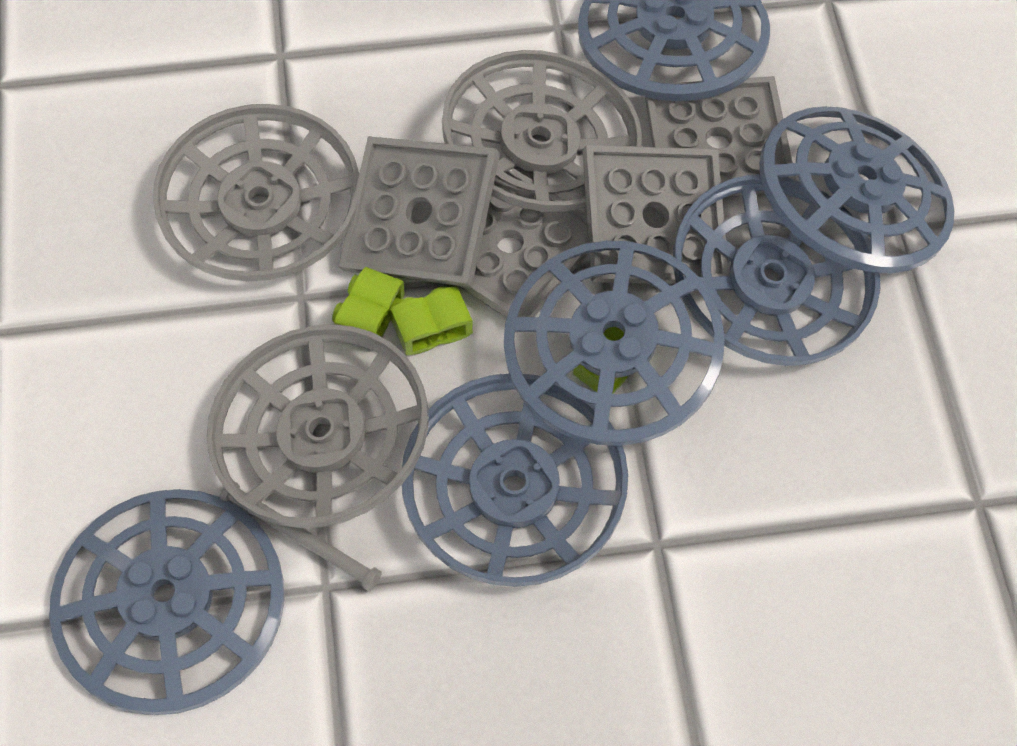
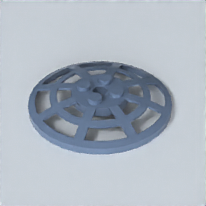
(663, 31)
(871, 196)
(785, 258)
(609, 357)
(508, 507)
(172, 617)

